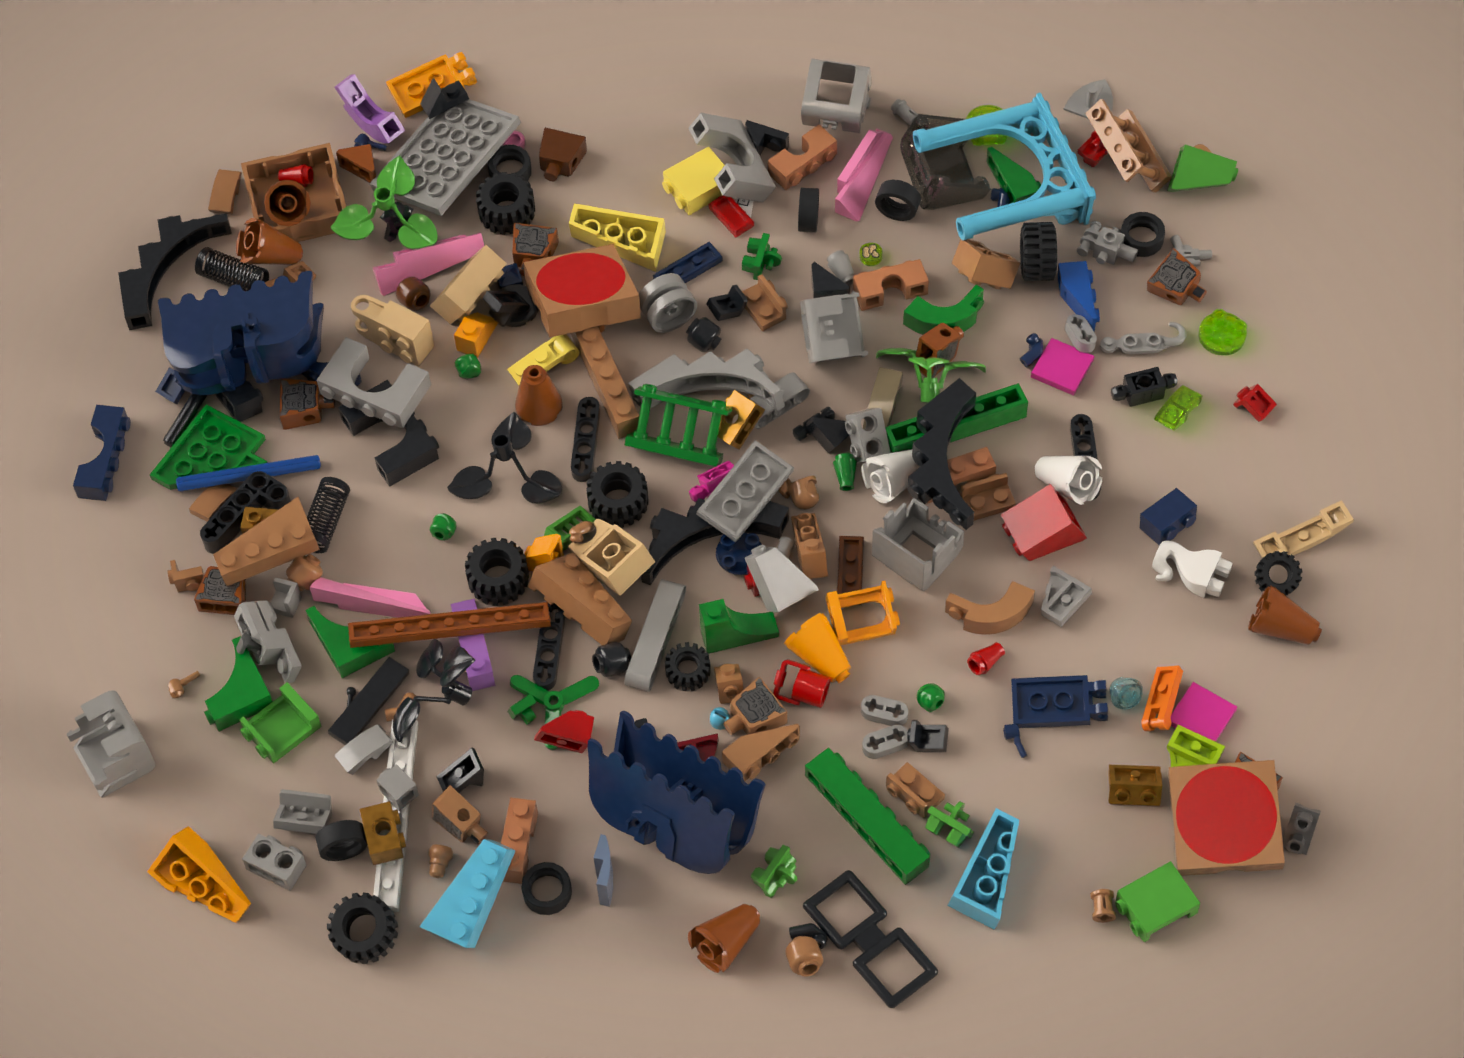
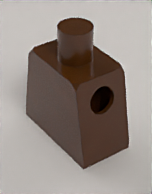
(560, 153)

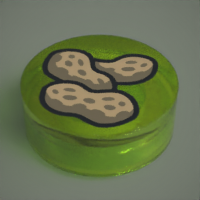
(870, 254)

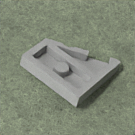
(1063, 596)

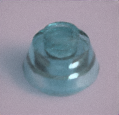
(1125, 692)

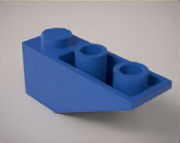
(1075, 289)

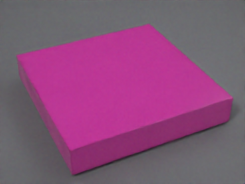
(1062, 366)
(1203, 712)

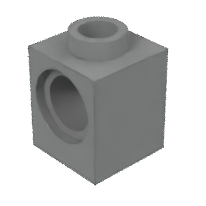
(397, 787)

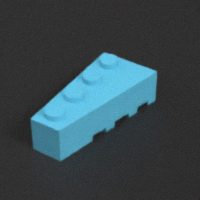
(986, 875)
(469, 898)

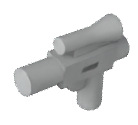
(1190, 254)

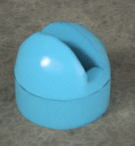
(716, 720)

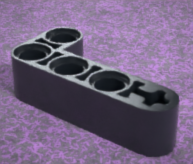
(218, 532)

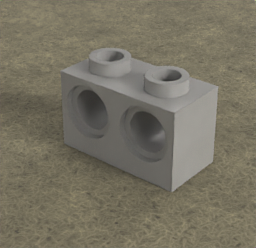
(874, 433)
(271, 865)

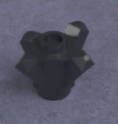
(394, 222)

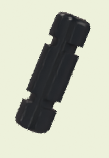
(800, 431)

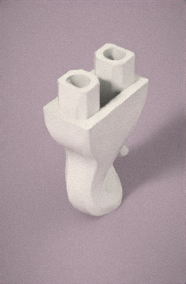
(1193, 567)

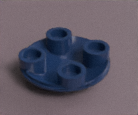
(732, 554)

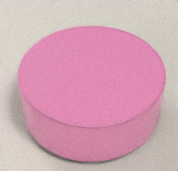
(516, 138)

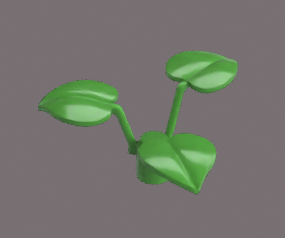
(397, 179)
(929, 386)

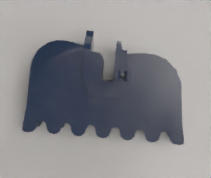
(267, 327)
(673, 797)

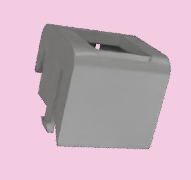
(830, 112)
(832, 327)
(903, 523)
(110, 744)

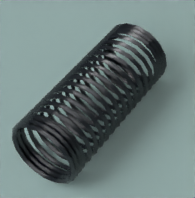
(213, 264)
(337, 494)

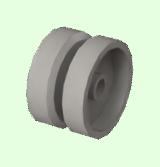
(667, 303)

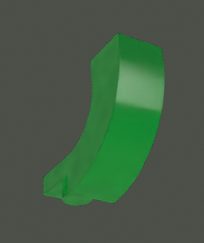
(923, 316)

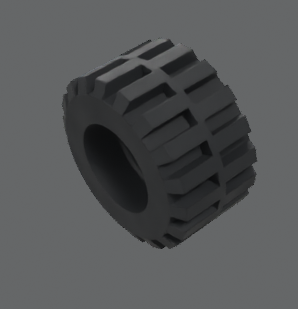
(500, 189)
(1038, 251)
(612, 478)
(497, 588)
(348, 913)

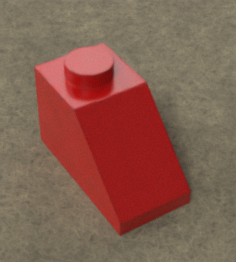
(567, 731)

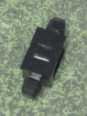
(1138, 395)

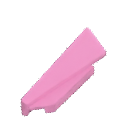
(861, 173)
(367, 599)

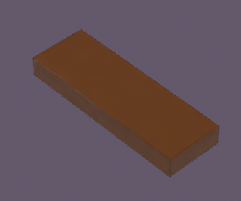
(850, 564)

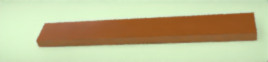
(449, 624)

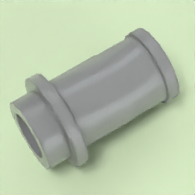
(904, 111)
(785, 546)

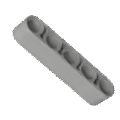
(655, 635)

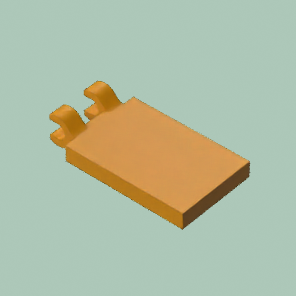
(411, 86)

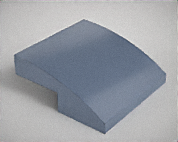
(604, 871)

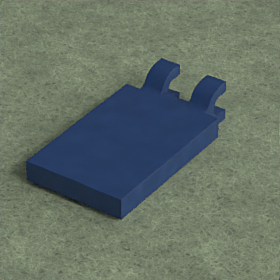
(1057, 701)

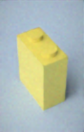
(693, 180)

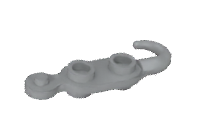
(1143, 342)

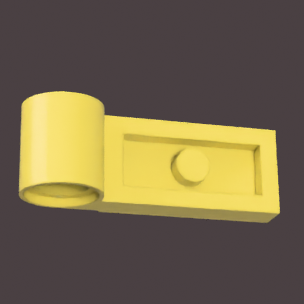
(547, 355)

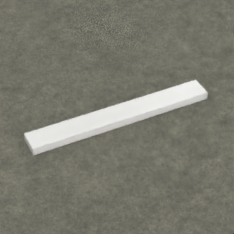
(390, 874)

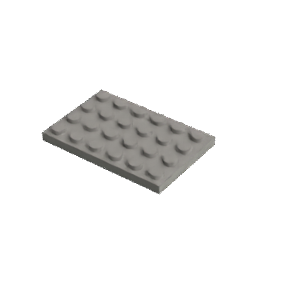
(451, 152)

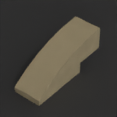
(885, 393)

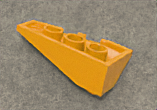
(194, 870)

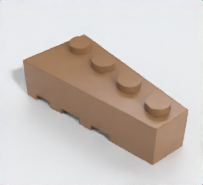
(267, 544)
(581, 598)

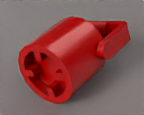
(807, 688)

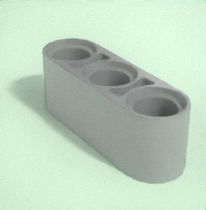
(794, 393)

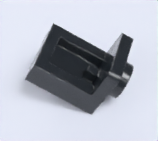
(728, 305)
(928, 737)

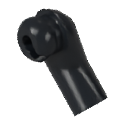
(809, 930)

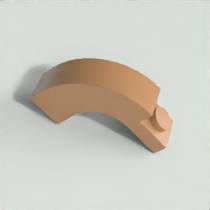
(992, 617)

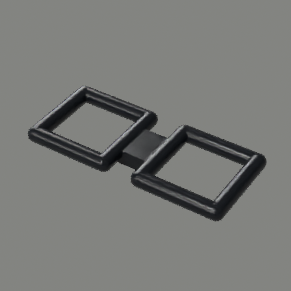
(870, 939)

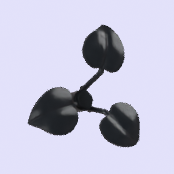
(509, 435)
(453, 690)

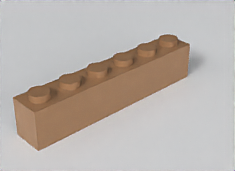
(607, 380)

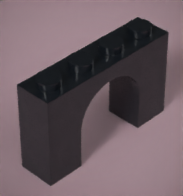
(406, 457)

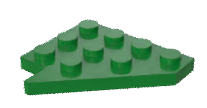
(209, 445)

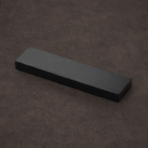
(368, 701)

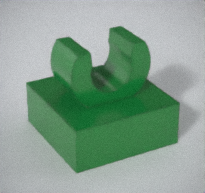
(523, 709)

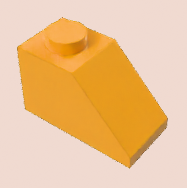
(474, 333)
(543, 550)

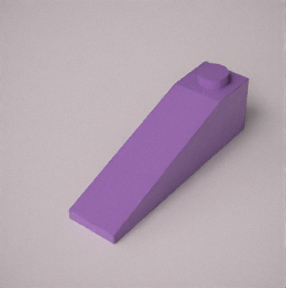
(479, 672)

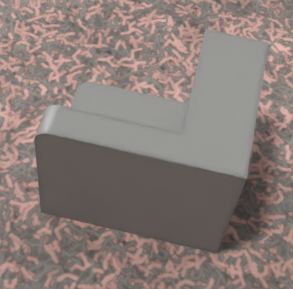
(285, 597)

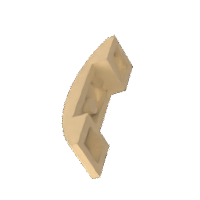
(1307, 534)

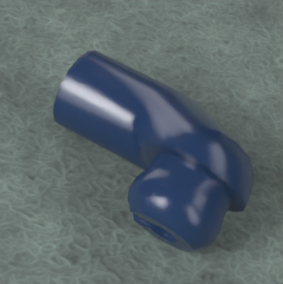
(1001, 196)
(1035, 350)

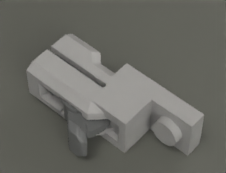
(265, 640)

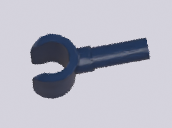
(363, 139)
(1012, 732)

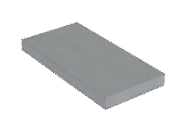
(745, 491)

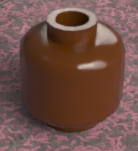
(413, 293)

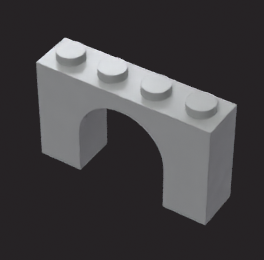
(749, 177)
(391, 405)

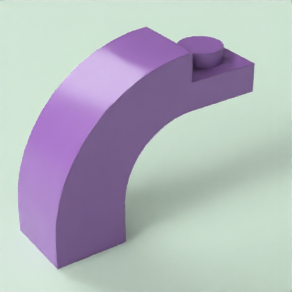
(377, 123)

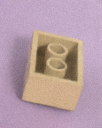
(469, 285)

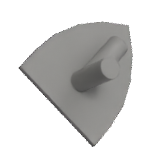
(1088, 96)

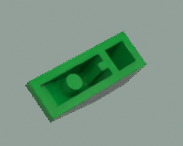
(1011, 176)

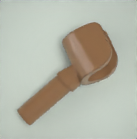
(176, 686)

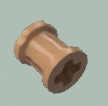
(1103, 905)

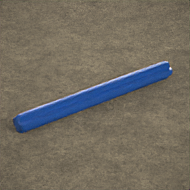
(242, 473)

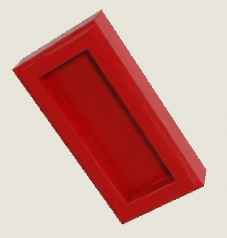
(731, 215)

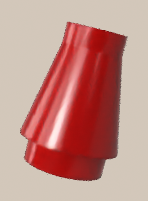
(302, 174)
(982, 660)

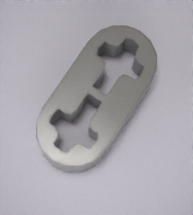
(1083, 338)
(884, 710)
(885, 741)

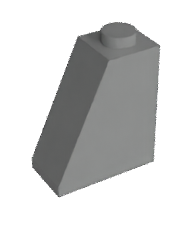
(778, 578)

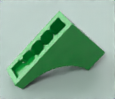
(730, 629)
(337, 645)
(241, 695)

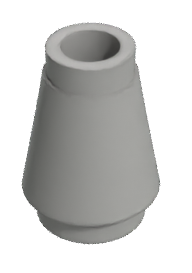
(841, 266)

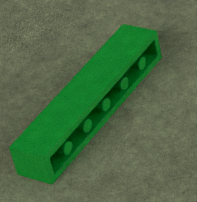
(989, 412)
(867, 815)

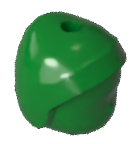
(468, 366)
(443, 526)
(930, 697)

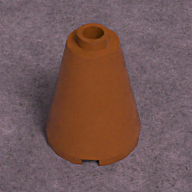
(287, 202)
(266, 245)
(537, 397)
(1283, 619)
(724, 936)

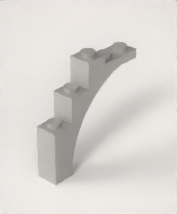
(709, 372)

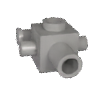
(1106, 244)

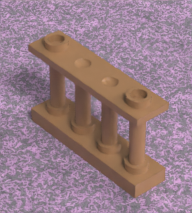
(1128, 145)

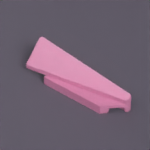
(426, 260)

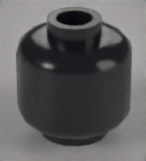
(704, 334)
(611, 659)

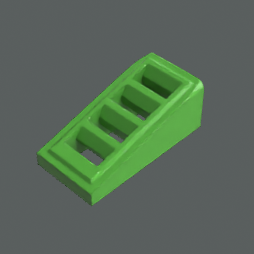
(563, 523)

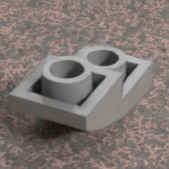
(363, 747)

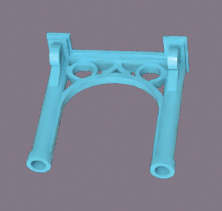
(1018, 122)

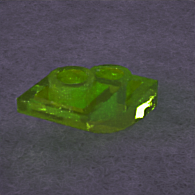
(1177, 407)

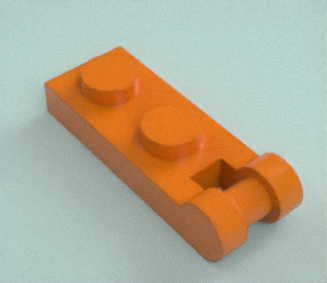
(1162, 698)

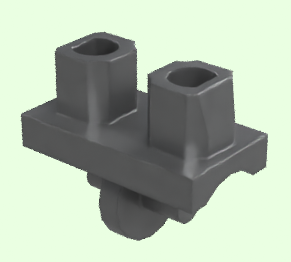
(1300, 829)

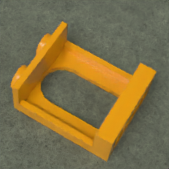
(878, 594)

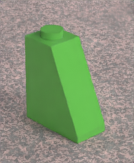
(1201, 170)

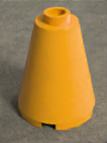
(820, 648)

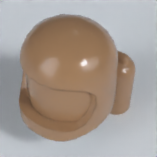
(802, 492)

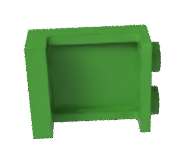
(281, 725)
(1156, 901)

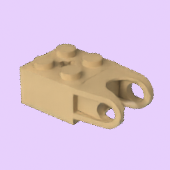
(394, 329)
(613, 556)

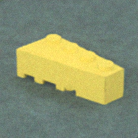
(633, 235)

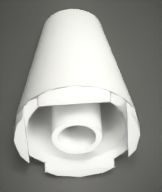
(888, 474)
(1071, 476)

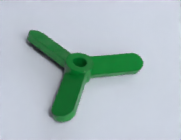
(563, 697)

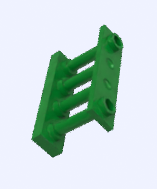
(663, 442)

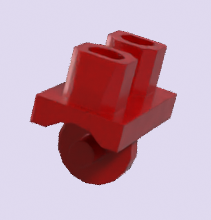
(1092, 150)

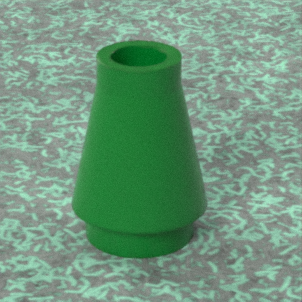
(845, 470)

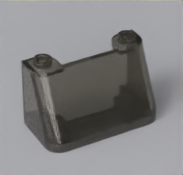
(943, 172)

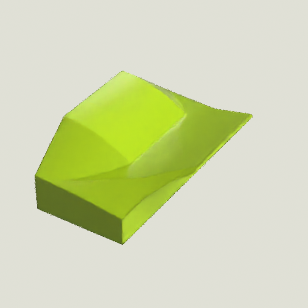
(1191, 748)

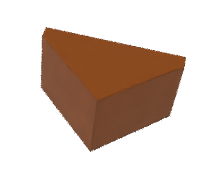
(358, 161)

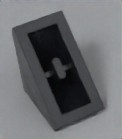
(825, 283)
(827, 431)

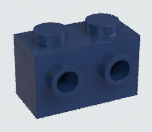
(1168, 516)

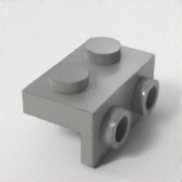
(302, 811)

